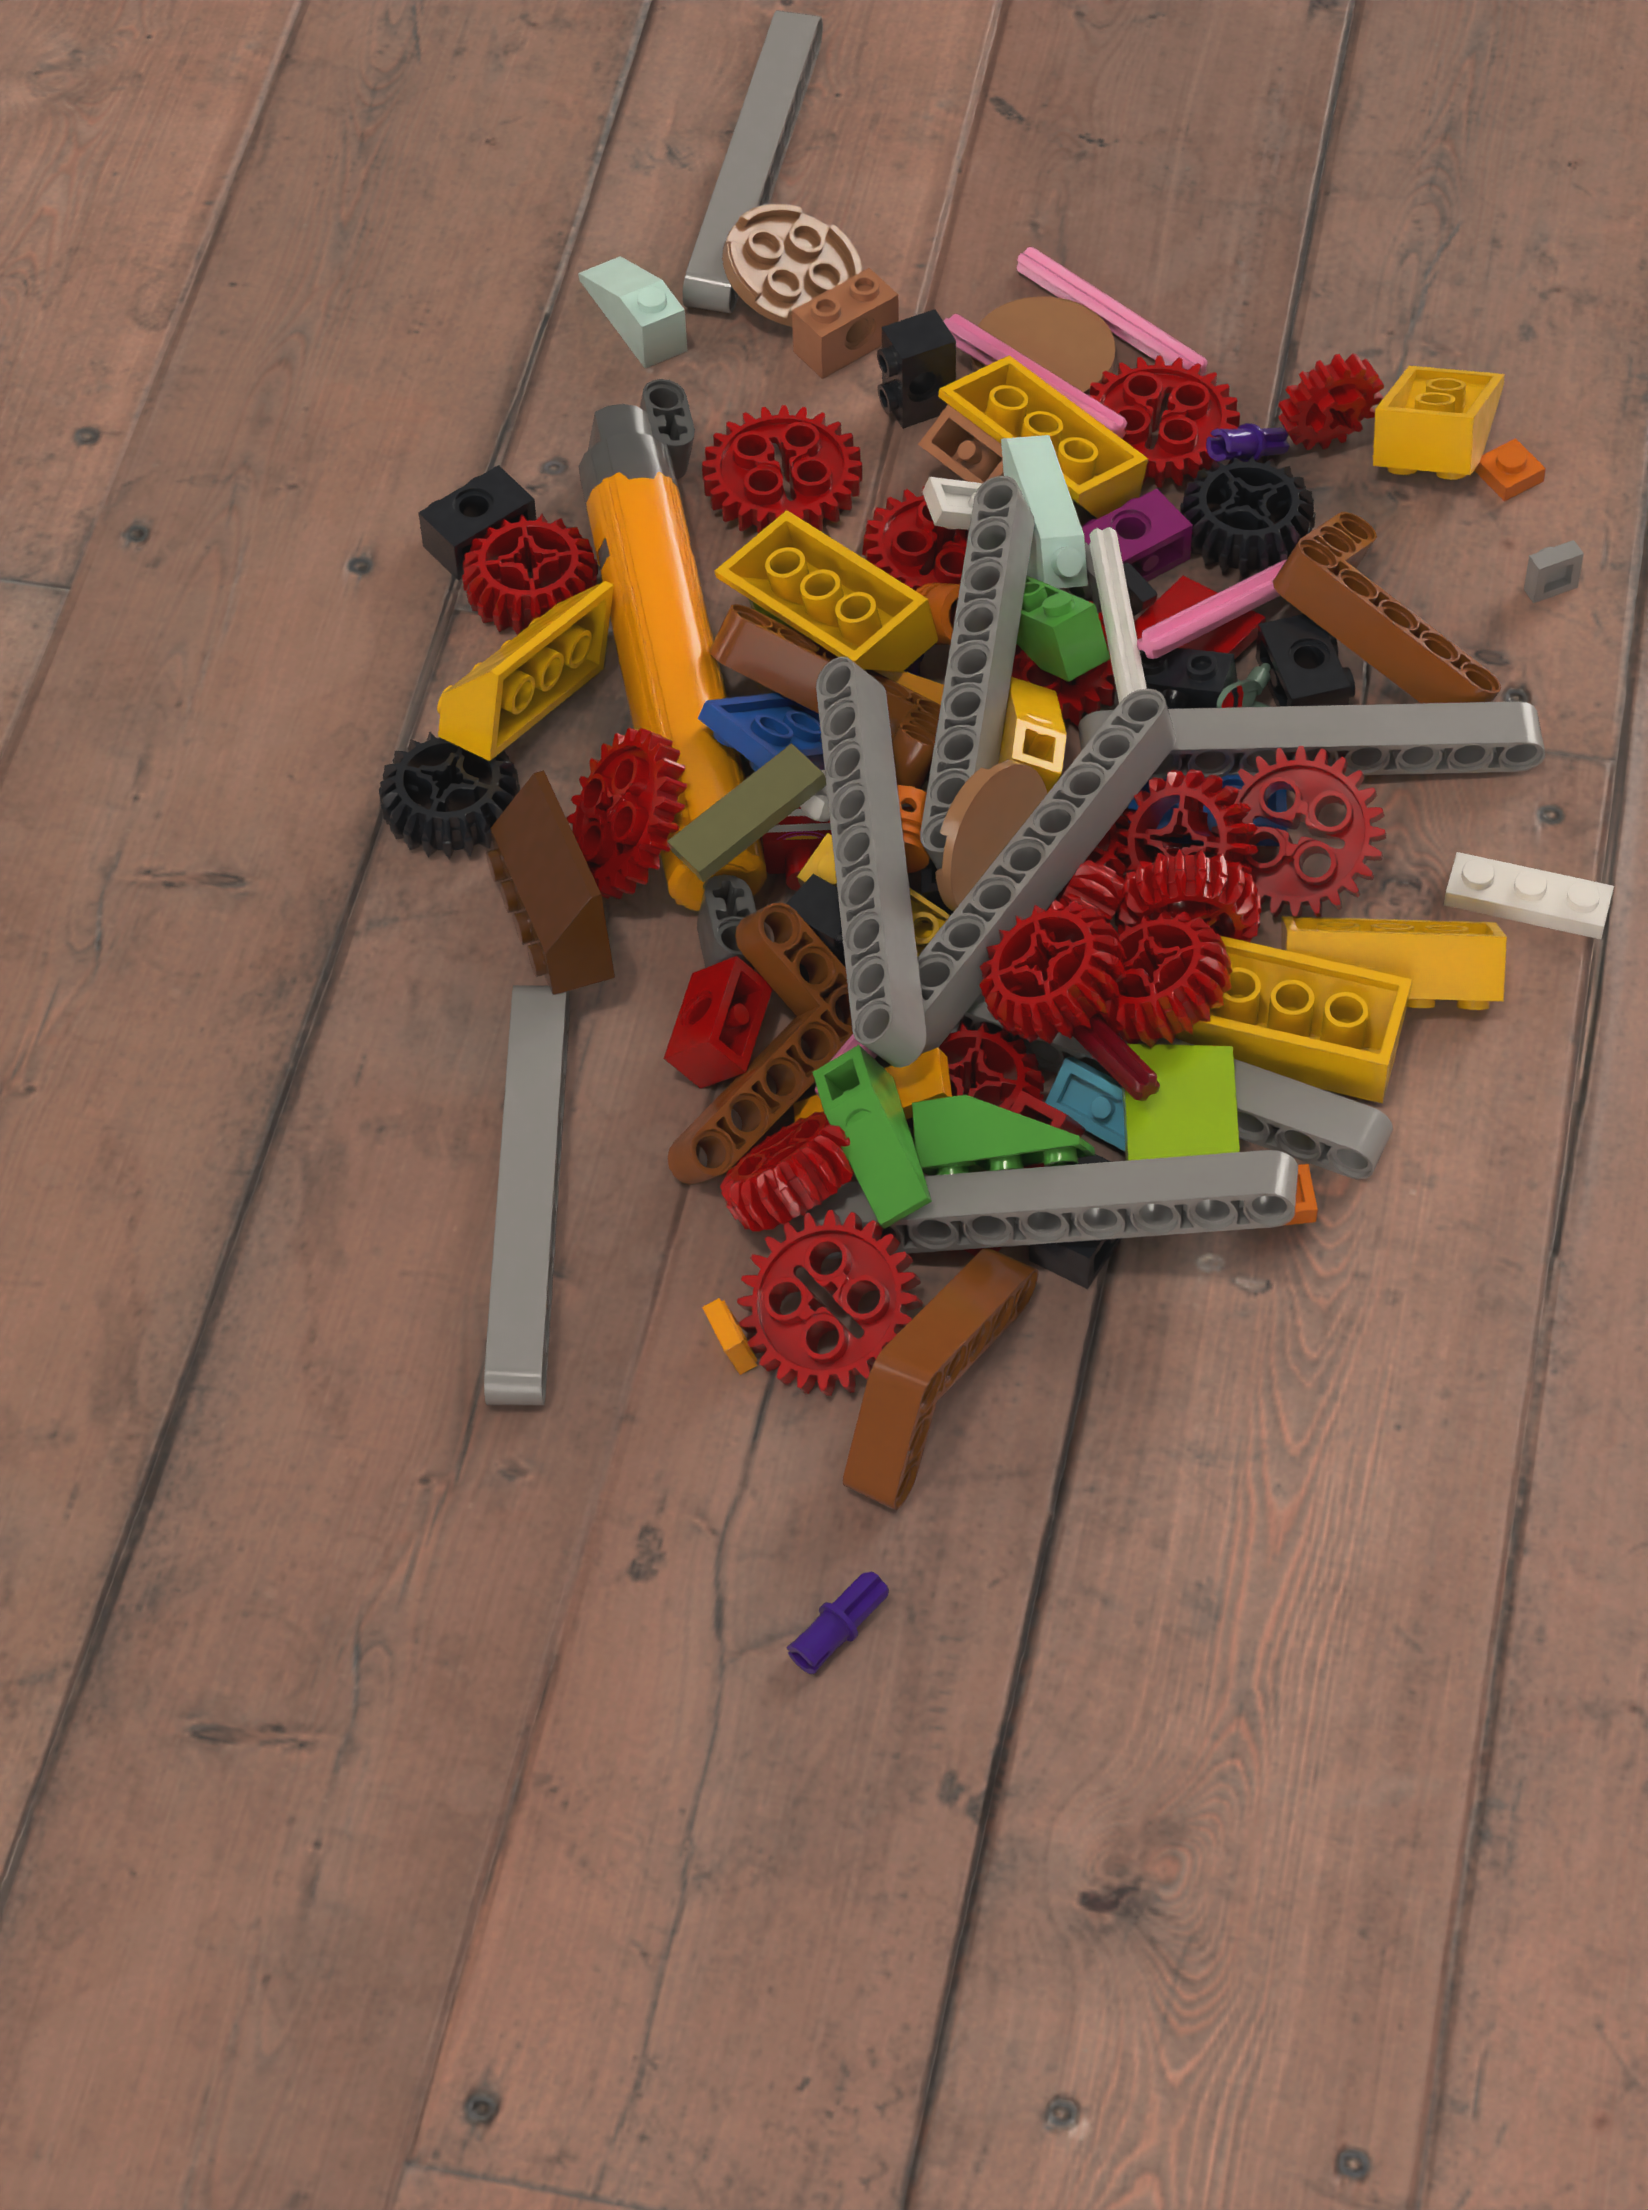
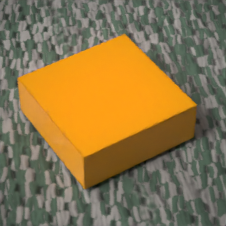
(730, 1335)

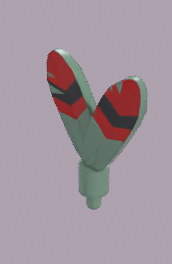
(1244, 692)

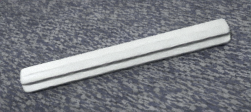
(1116, 612)

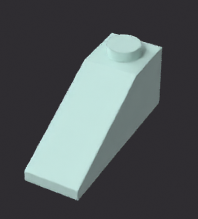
(639, 309)
(1057, 538)

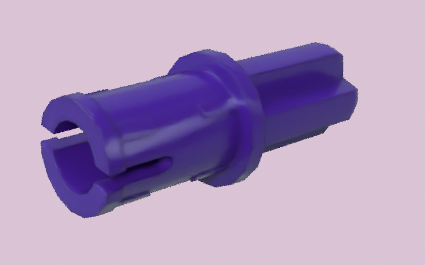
(1245, 442)
(838, 1622)

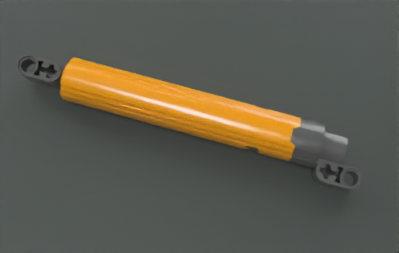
(666, 632)

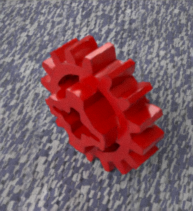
(1331, 401)

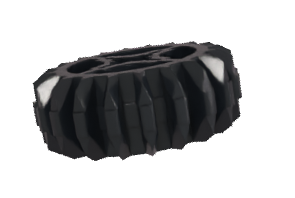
(1249, 503)
(453, 802)

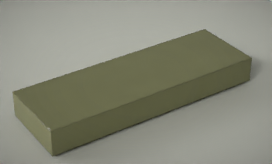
(747, 812)

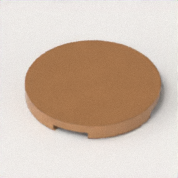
(785, 259)
(1055, 335)
(983, 822)

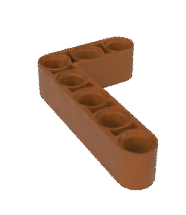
(1329, 589)
(791, 667)
(783, 1057)
(922, 1367)

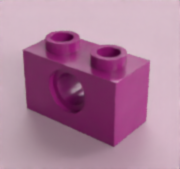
(1149, 534)

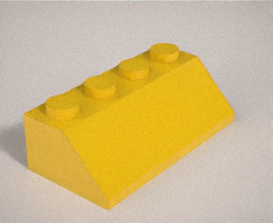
(1015, 402)
(832, 595)
(528, 675)
(1441, 957)
(1309, 1019)

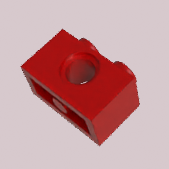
(718, 1022)

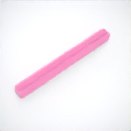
(1119, 318)
(989, 349)
(1209, 613)

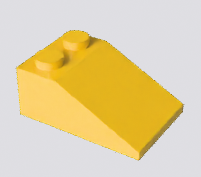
(1436, 421)

